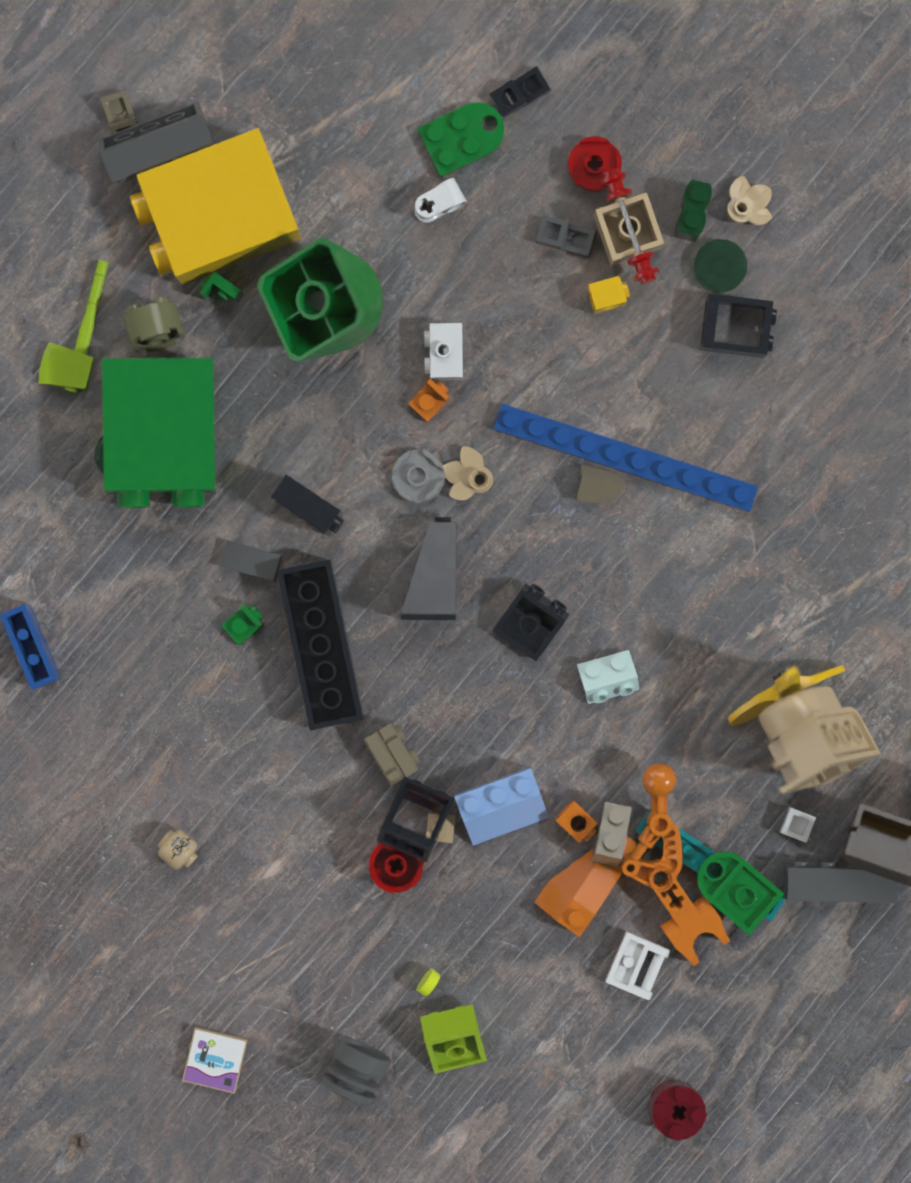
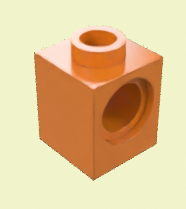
(564, 819)

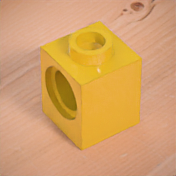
(608, 294)

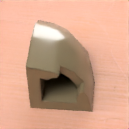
(598, 485)

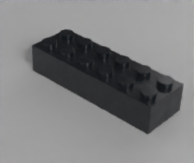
(320, 644)

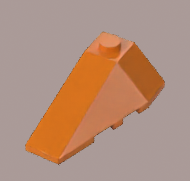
(580, 890)

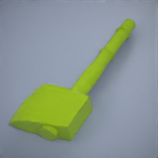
(74, 367)

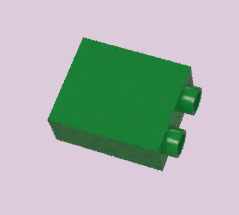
(158, 430)

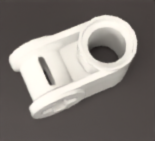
(443, 198)

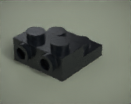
(531, 621)

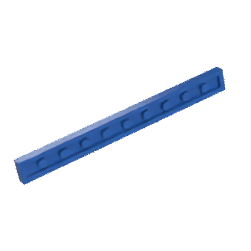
(625, 458)

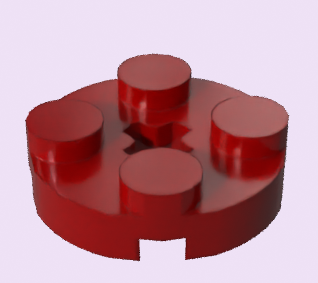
(583, 153)

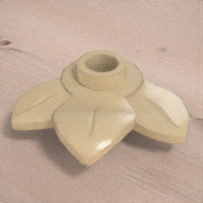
(751, 200)
(463, 474)

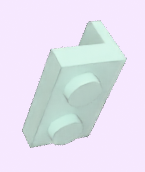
(608, 677)

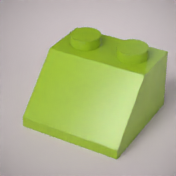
(453, 1038)

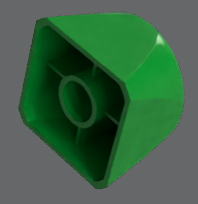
(322, 300)

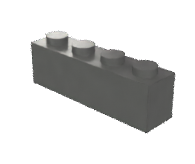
(836, 884)

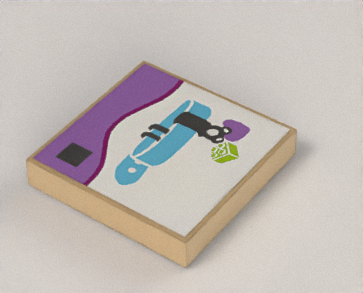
(215, 1060)

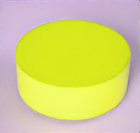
(428, 982)

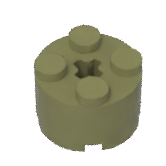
(153, 325)

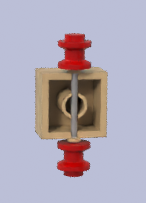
(628, 228)

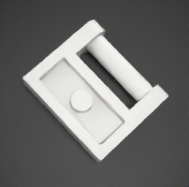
(629, 962)

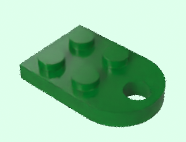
(460, 138)
(738, 891)

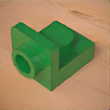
(225, 288)
(243, 623)

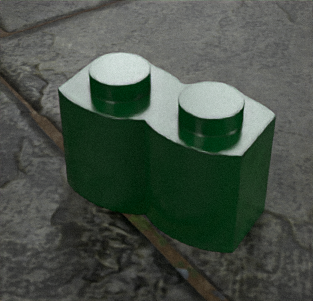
(693, 205)

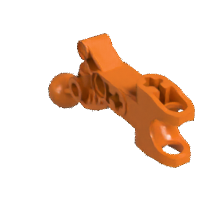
(687, 917)

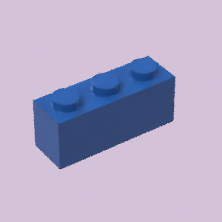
(30, 646)

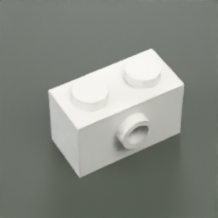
(445, 351)

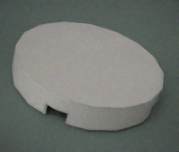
(418, 476)

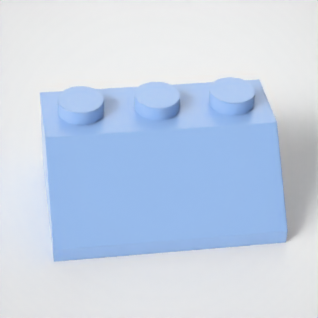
(501, 806)

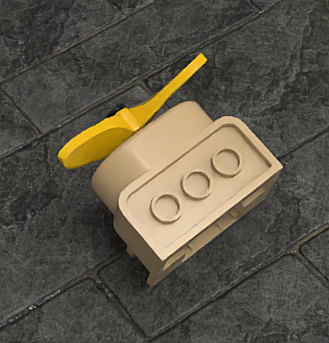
(808, 729)

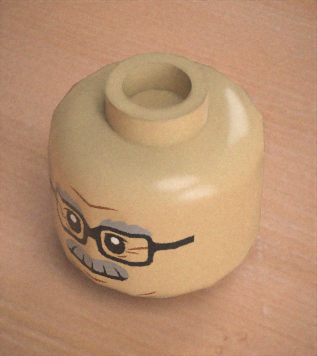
(177, 849)

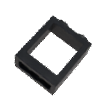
(710, 319)
(308, 505)
(406, 839)

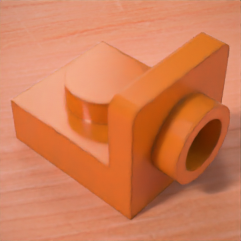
(430, 399)

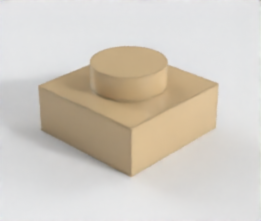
(447, 831)

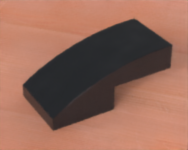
(520, 92)

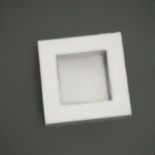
(797, 824)

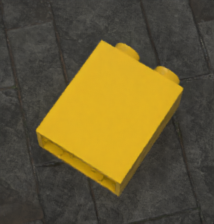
(215, 208)

